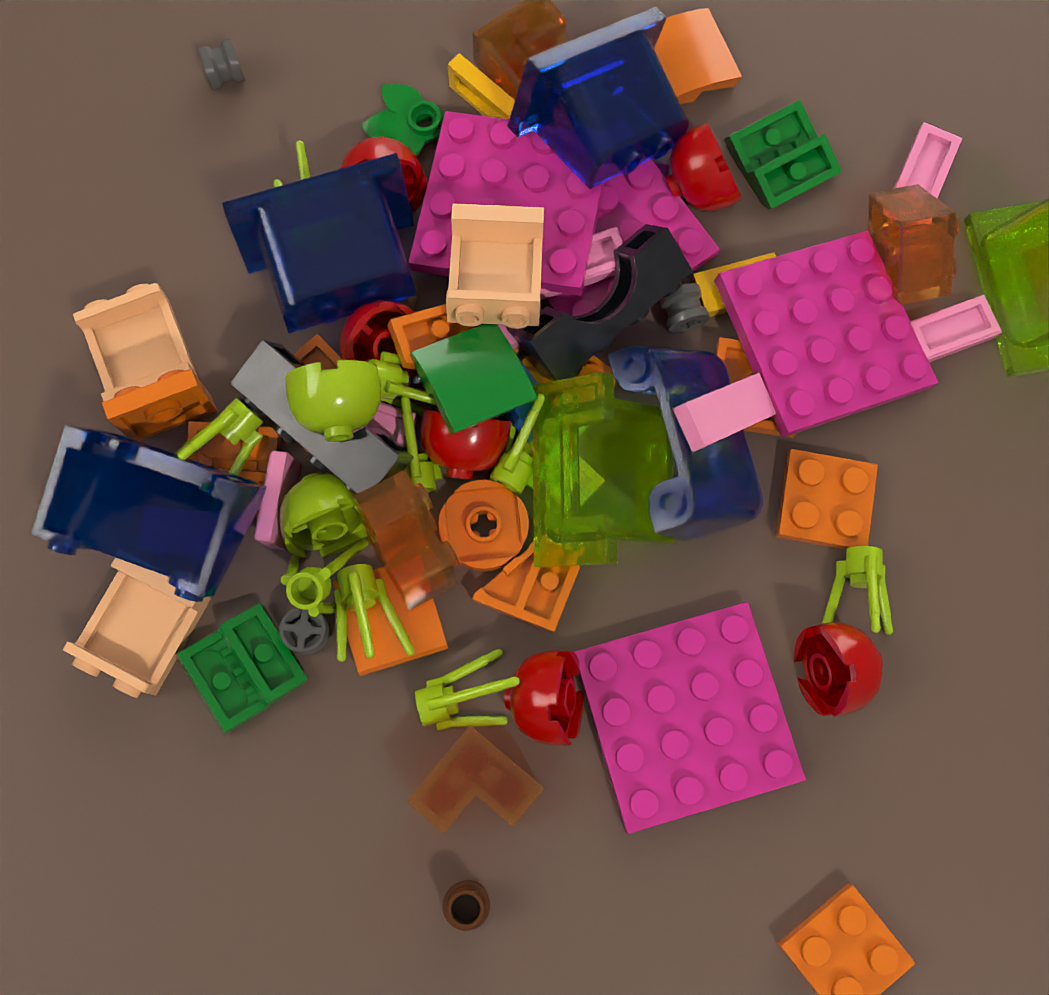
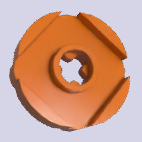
(500, 506)

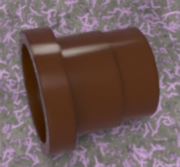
(471, 888)

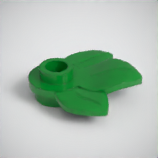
(402, 117)

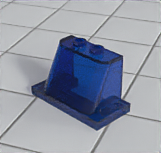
(602, 100)
(328, 240)

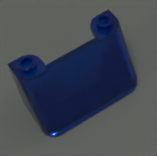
(715, 483)
(146, 508)

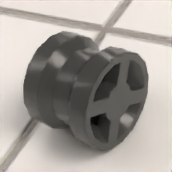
(221, 64)
(684, 309)
(296, 628)

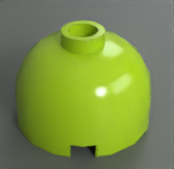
(334, 399)
(320, 516)

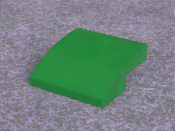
(782, 155)
(473, 377)
(241, 668)

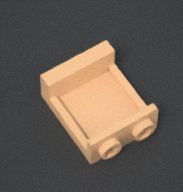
(495, 265)
(133, 338)
(136, 630)

